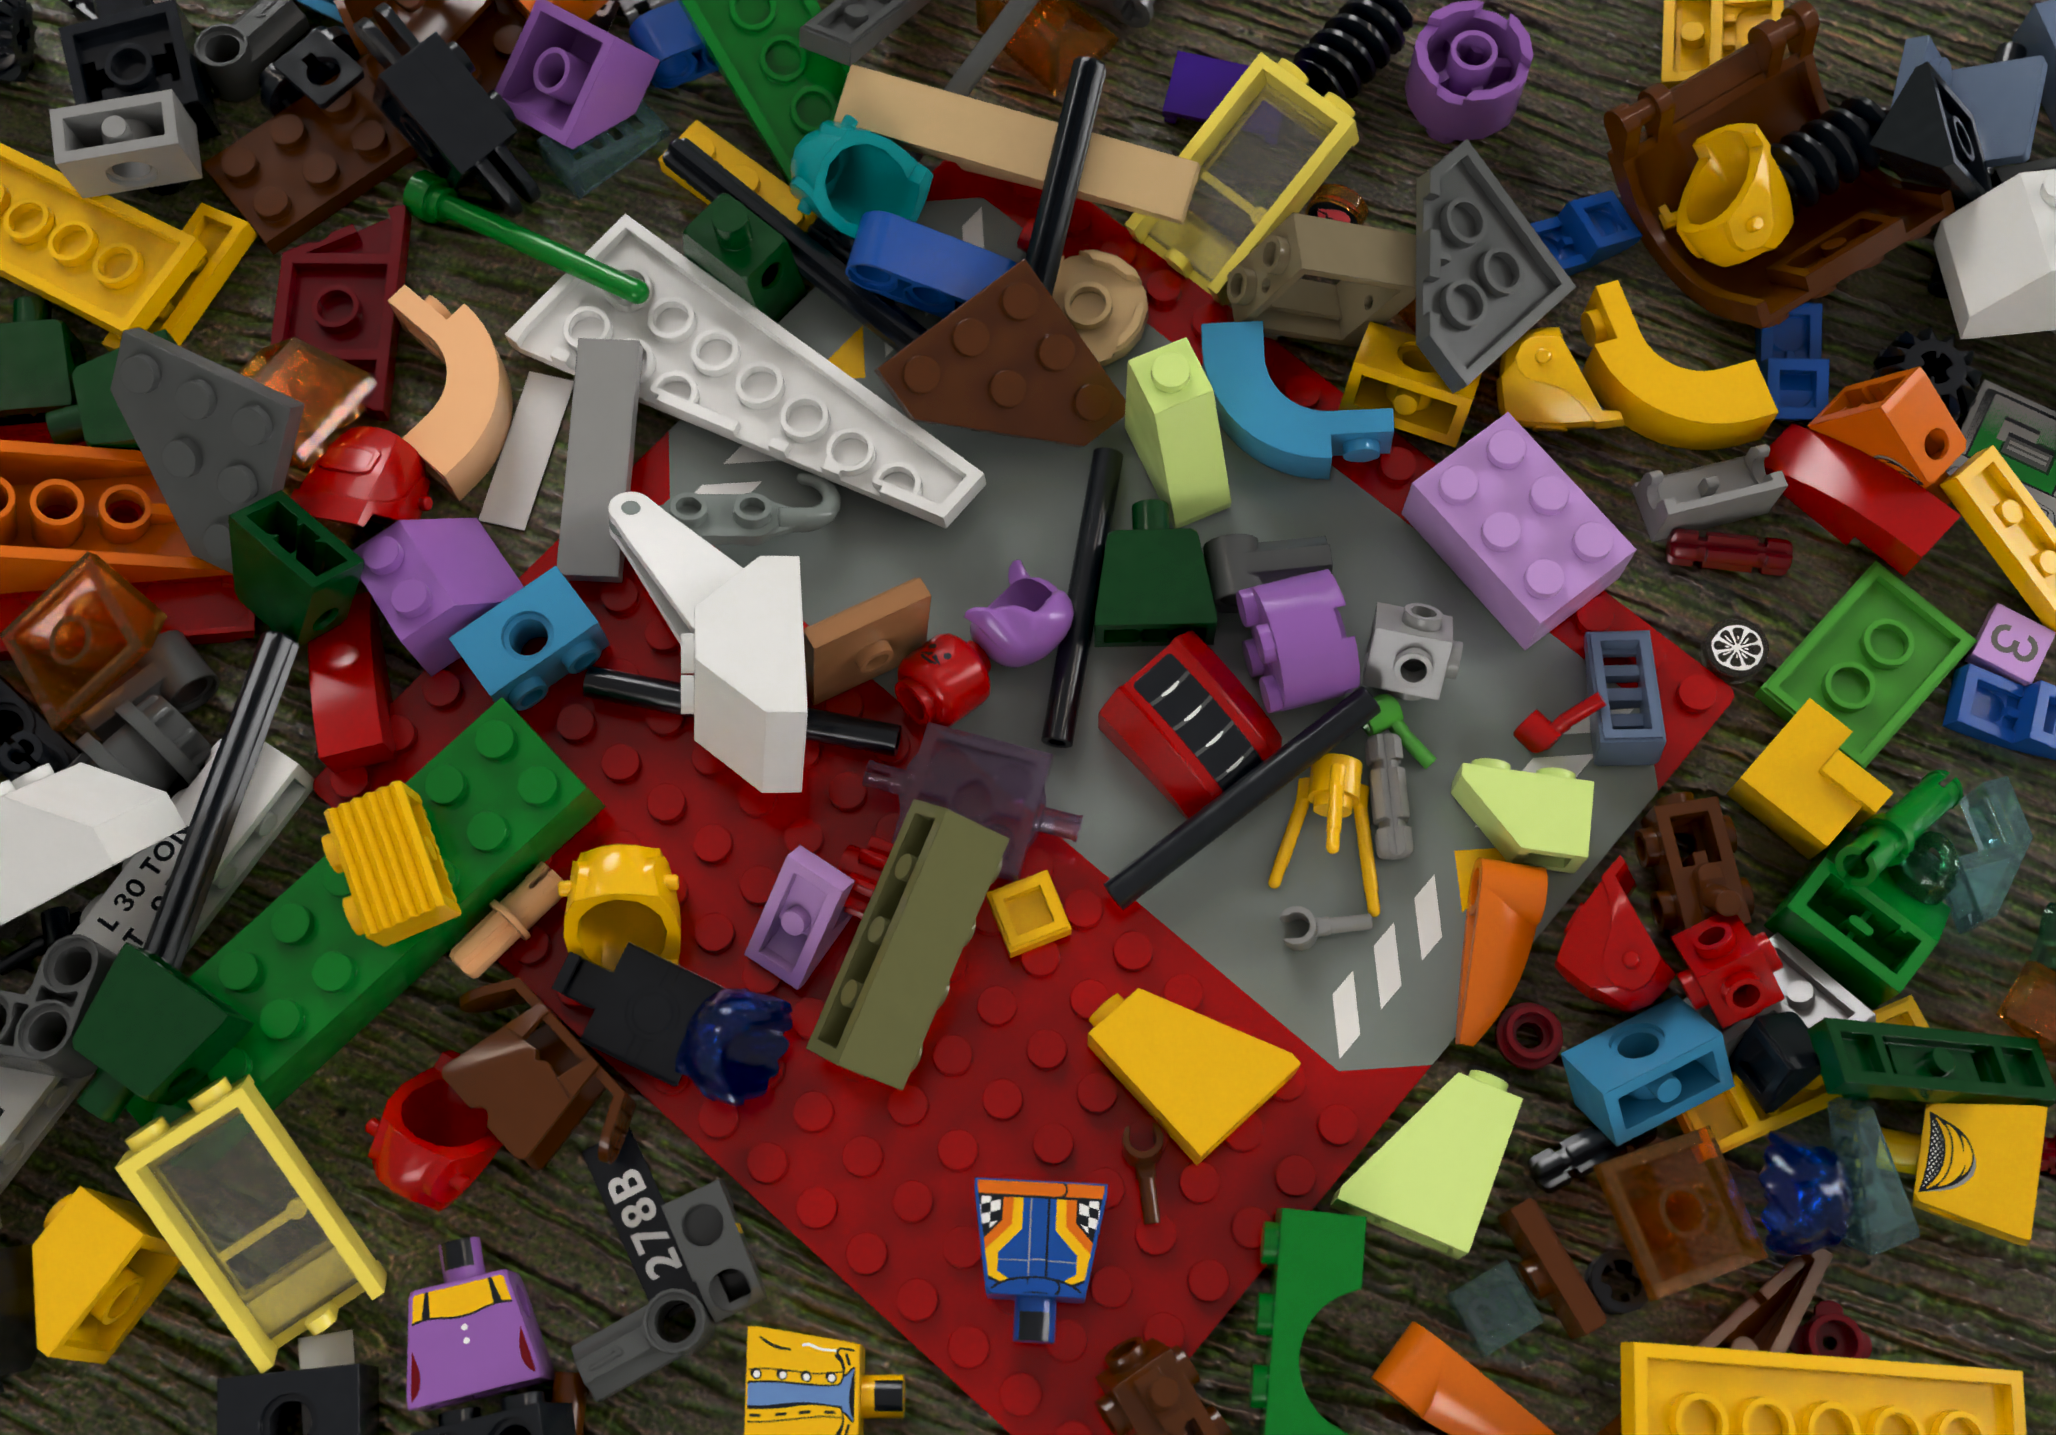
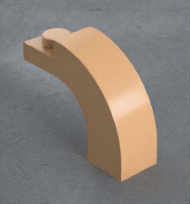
(474, 413)

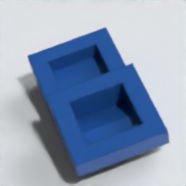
(1588, 232)
(1793, 363)
(2003, 711)

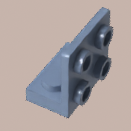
(1998, 94)

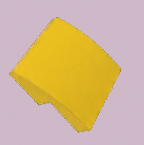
(1706, 31)

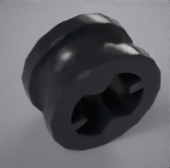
(1603, 1291)

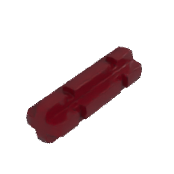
(1729, 551)

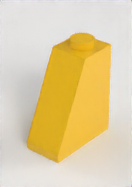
(1187, 1068)

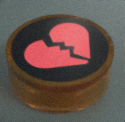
(1338, 204)

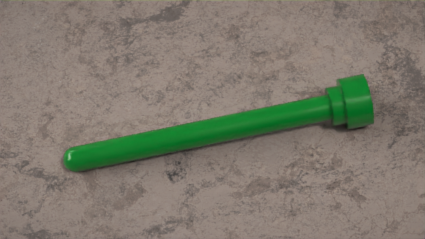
(434, 201)

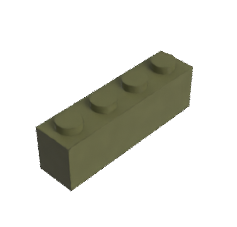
(908, 944)

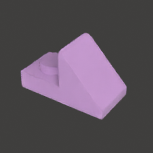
(800, 917)

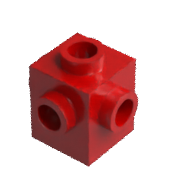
(1728, 969)

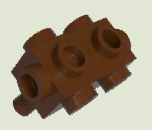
(1706, 879)
(1153, 1392)

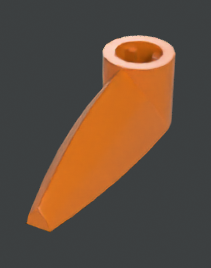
(1499, 931)
(1449, 1390)

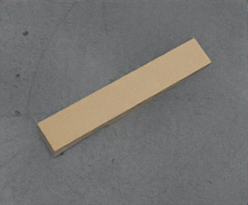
(1014, 144)

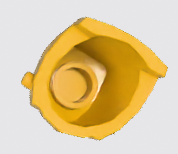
(1734, 198)
(1546, 387)
(621, 897)

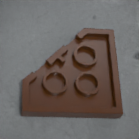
(1006, 369)

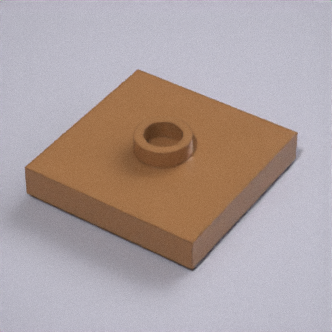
(865, 640)

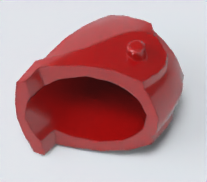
(366, 479)
(1609, 949)
(430, 1140)

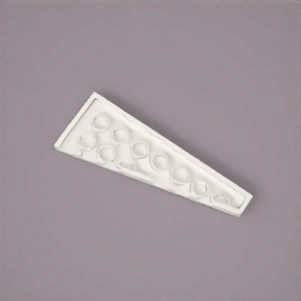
(746, 377)

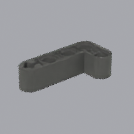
(54, 1009)

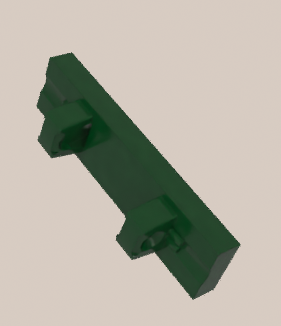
(1930, 1064)

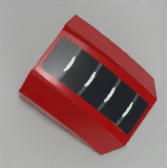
(1188, 724)

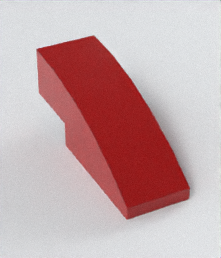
(1859, 497)
(351, 691)

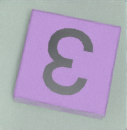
(2010, 645)

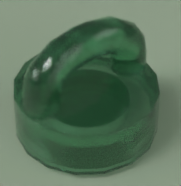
(1923, 873)

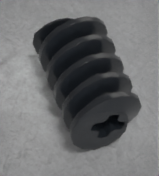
(1354, 46)
(1829, 150)

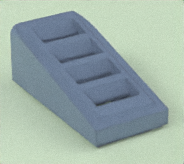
(1624, 737)

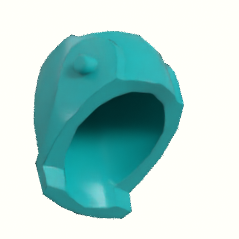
(852, 171)

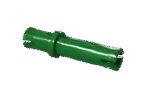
(1890, 836)

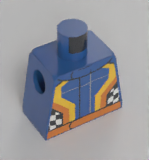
(1038, 1247)

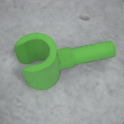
(1392, 719)

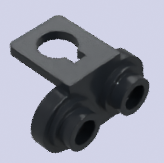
(308, 66)

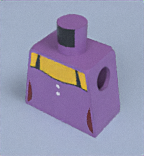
(471, 1333)

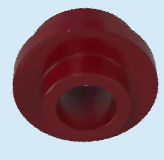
(1542, 1022)

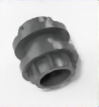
(151, 747)

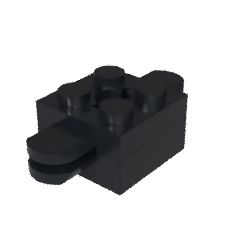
(138, 51)
(445, 110)

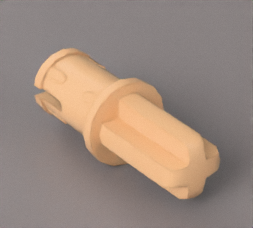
(507, 921)

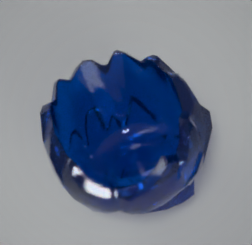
(734, 1044)
(1806, 1196)

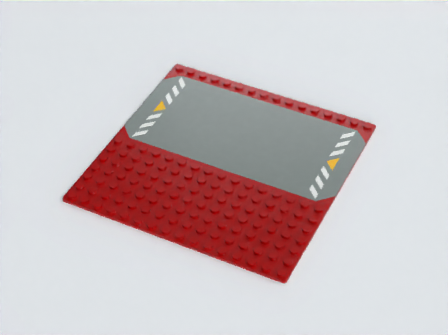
(1005, 1071)

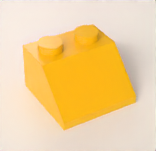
(96, 1274)

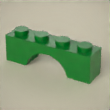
(1312, 1263)

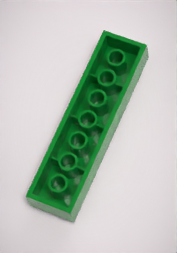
(312, 983)

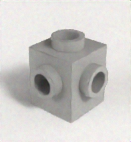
(1411, 651)

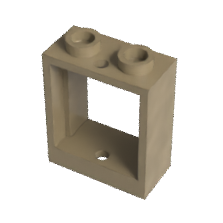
(1366, 259)

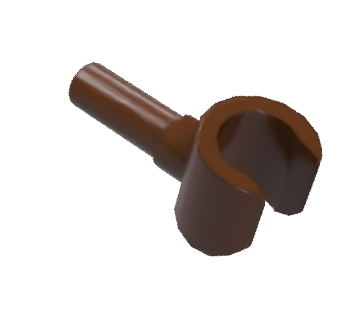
(1145, 1172)

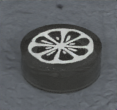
(1734, 650)

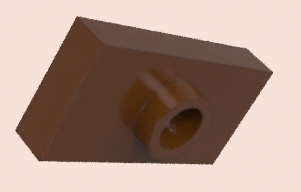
(1550, 1271)

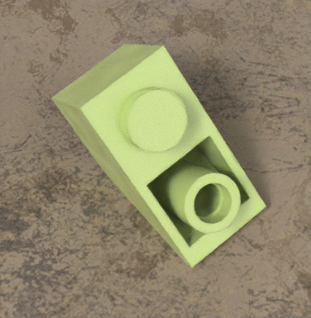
(1528, 815)

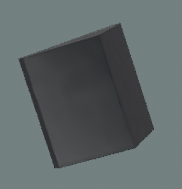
(1933, 139)

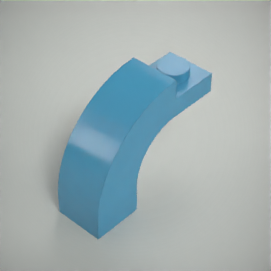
(1273, 426)

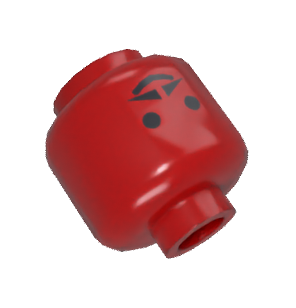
(943, 680)

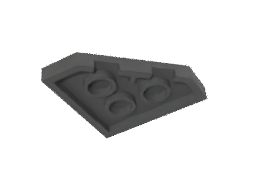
(1477, 268)
(204, 434)

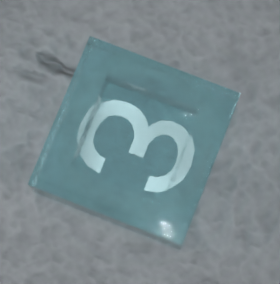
(1494, 1309)

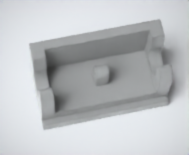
(1708, 494)

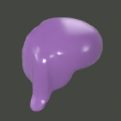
(1022, 621)

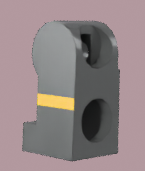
(715, 1249)

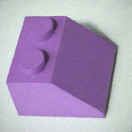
(572, 76)
(435, 582)

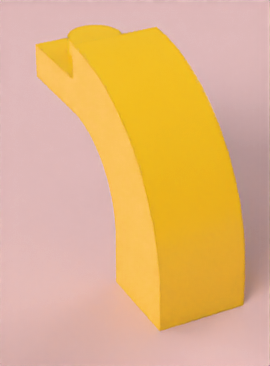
(1662, 399)

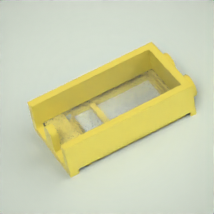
(1258, 164)
(249, 1218)

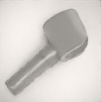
(1322, 926)

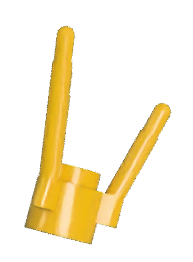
(1334, 791)

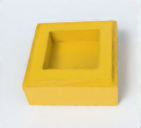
(1028, 913)

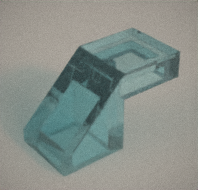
(2002, 844)

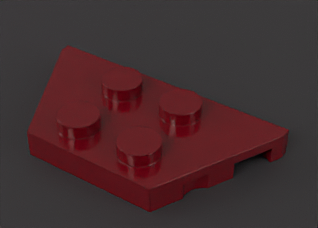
(338, 297)

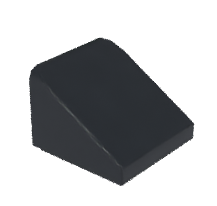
(1775, 1059)

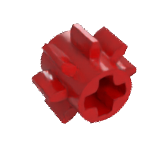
(865, 868)

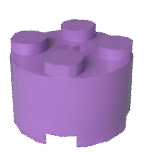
(1467, 72)
(1298, 641)

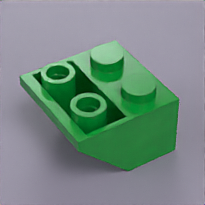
(1860, 936)

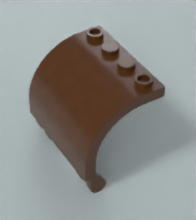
(1779, 94)

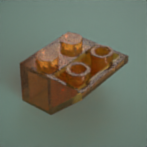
(320, 381)

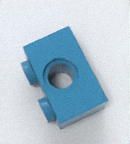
(540, 609)
(1648, 1070)

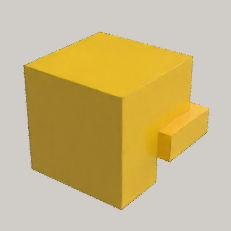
(1807, 785)

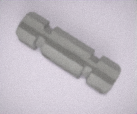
(1389, 796)

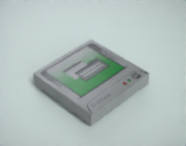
(2021, 434)

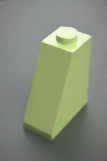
(1177, 431)
(1437, 1167)

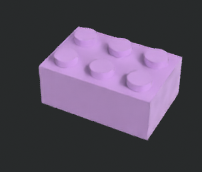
(1517, 530)

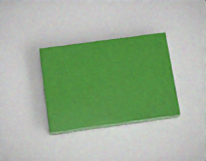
(1869, 662)

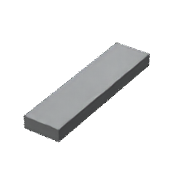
(598, 456)

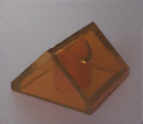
(1051, 39)
(81, 638)
(1680, 1213)

